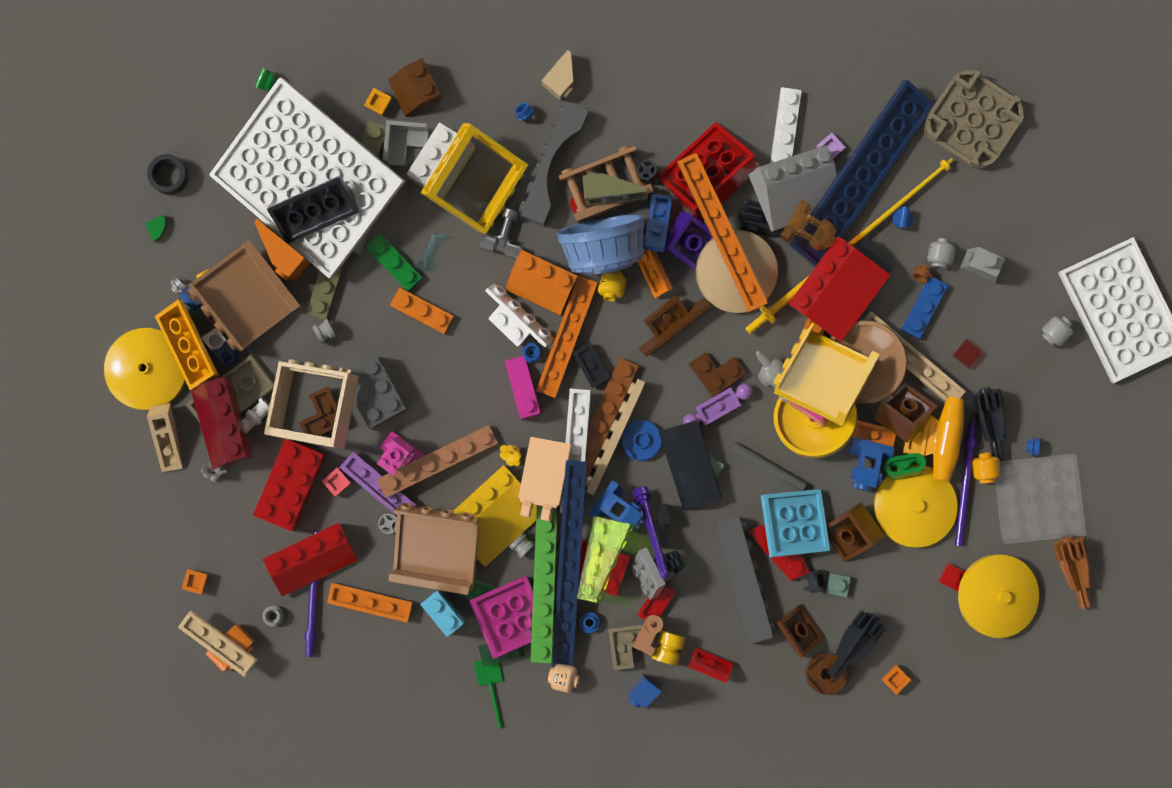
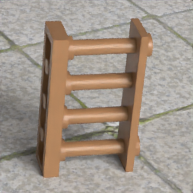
(585, 213)

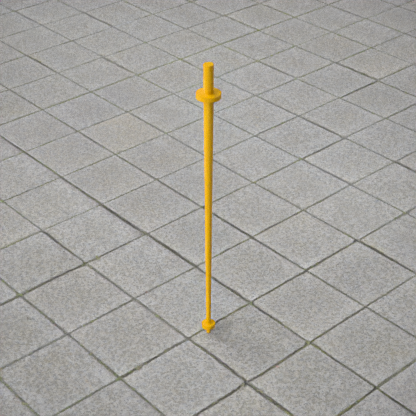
(767, 314)

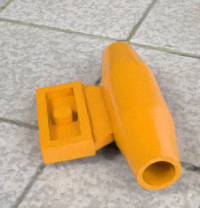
(941, 439)

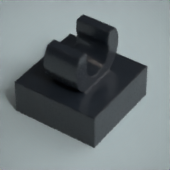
(815, 580)

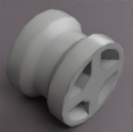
(324, 331)
(386, 525)
(522, 545)

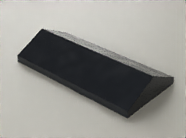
(314, 209)
(690, 465)

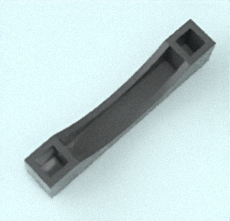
(569, 125)

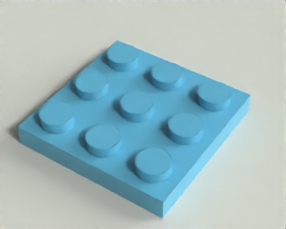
(795, 523)

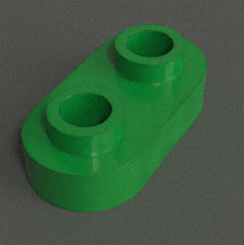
(904, 465)

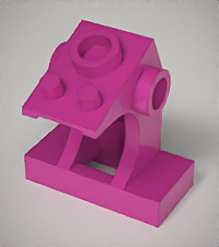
(397, 453)

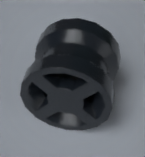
(645, 168)

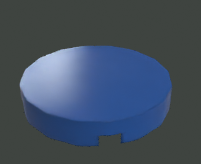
(641, 440)

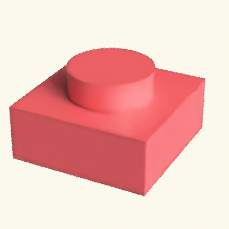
(336, 482)

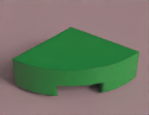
(156, 227)

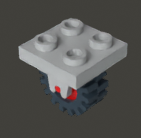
(647, 570)

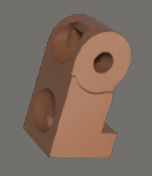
(645, 637)

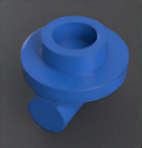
(903, 218)

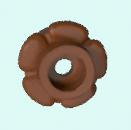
(922, 273)

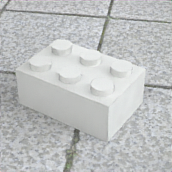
(431, 156)

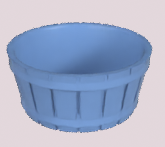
(603, 244)

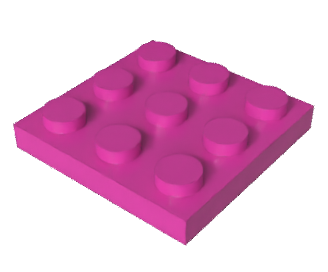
(505, 616)

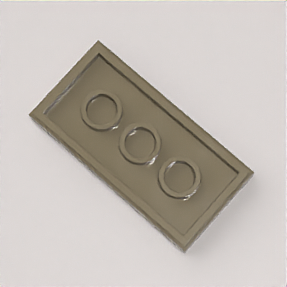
(249, 384)

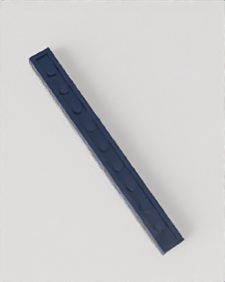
(569, 562)

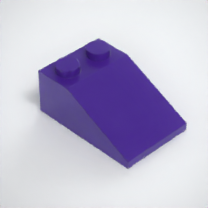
(687, 239)

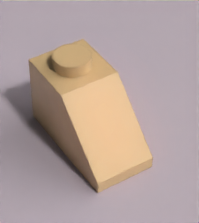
(560, 78)

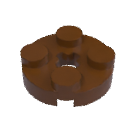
(814, 671)

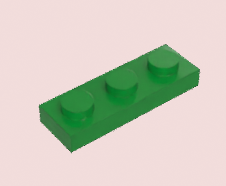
(394, 262)

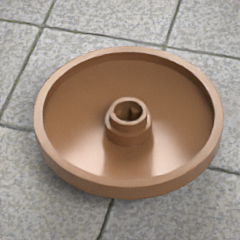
(891, 364)

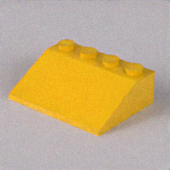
(499, 514)

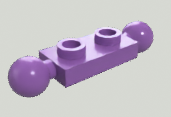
(720, 405)

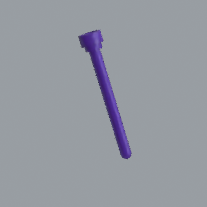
(642, 496)

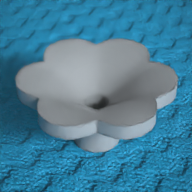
(215, 474)

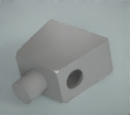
(983, 264)

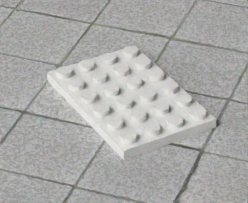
(1121, 309)

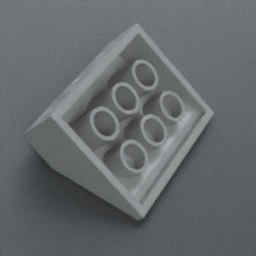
(790, 180)

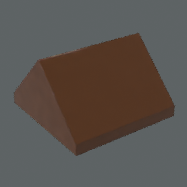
(799, 630)

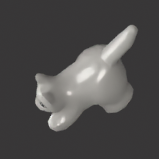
(769, 370)

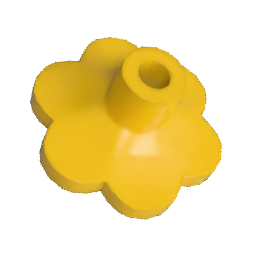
(510, 455)

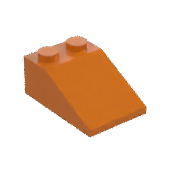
(286, 259)

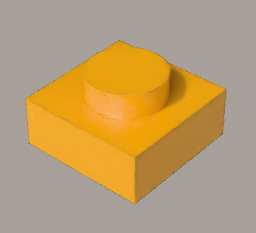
(378, 102)

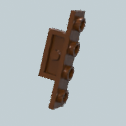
(670, 320)

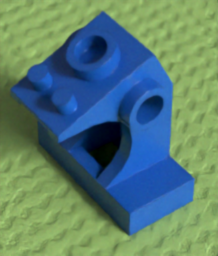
(864, 477)
(607, 502)

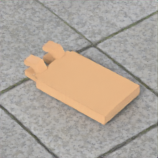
(543, 476)

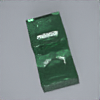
(487, 658)

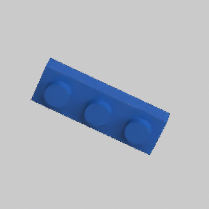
(657, 222)
(924, 307)

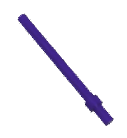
(970, 444)
(310, 635)

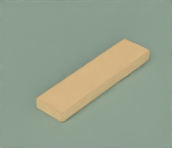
(218, 643)

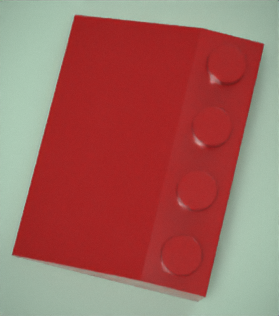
(724, 161)
(839, 289)

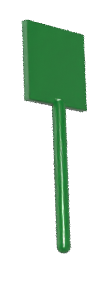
(489, 675)

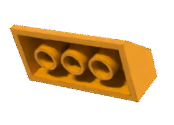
(186, 345)

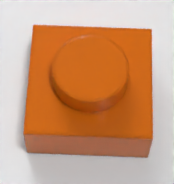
(195, 581)
(896, 679)

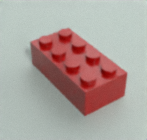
(289, 485)

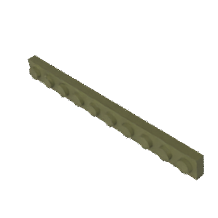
(326, 287)

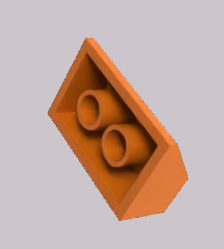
(541, 282)

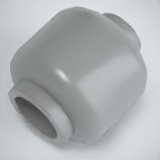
(941, 254)
(1057, 330)

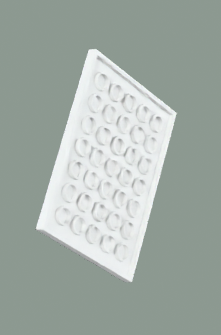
(294, 148)

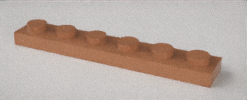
(437, 461)

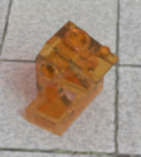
(822, 238)

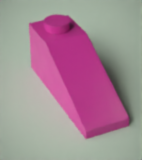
(522, 387)

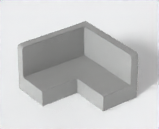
(400, 136)

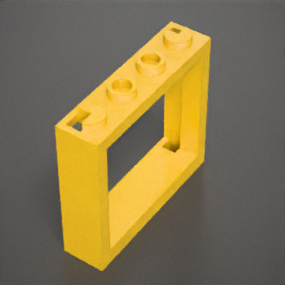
(449, 160)

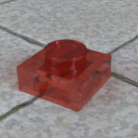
(967, 353)

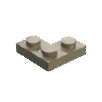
(620, 643)

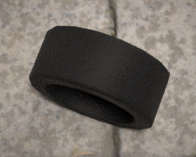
(156, 163)

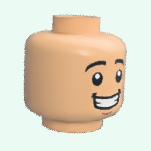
(563, 678)

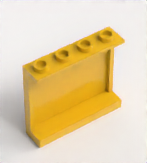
(824, 376)

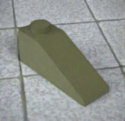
(606, 189)

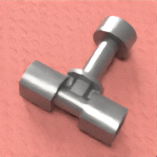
(502, 243)

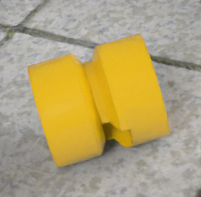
(668, 649)

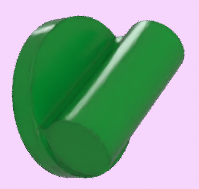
(265, 79)

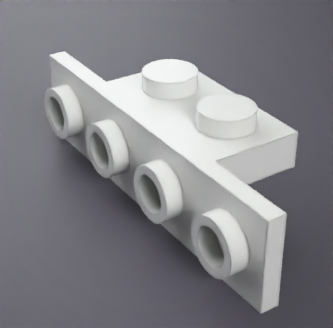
(514, 320)

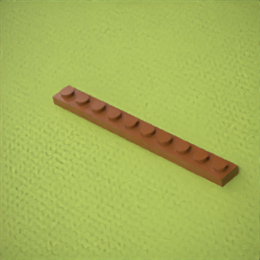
(604, 416)

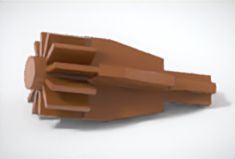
(1075, 566)

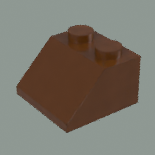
(414, 87)
(905, 412)
(853, 532)

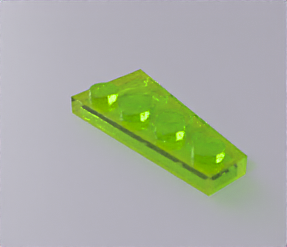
(603, 548)

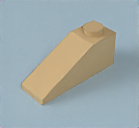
(165, 437)

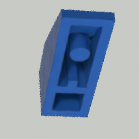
(643, 692)

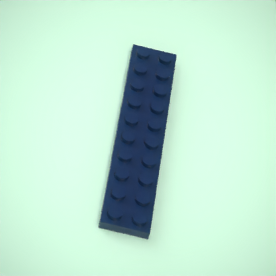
(867, 166)

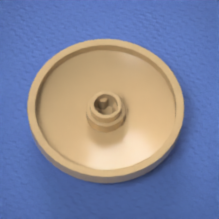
(717, 282)

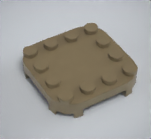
(973, 119)

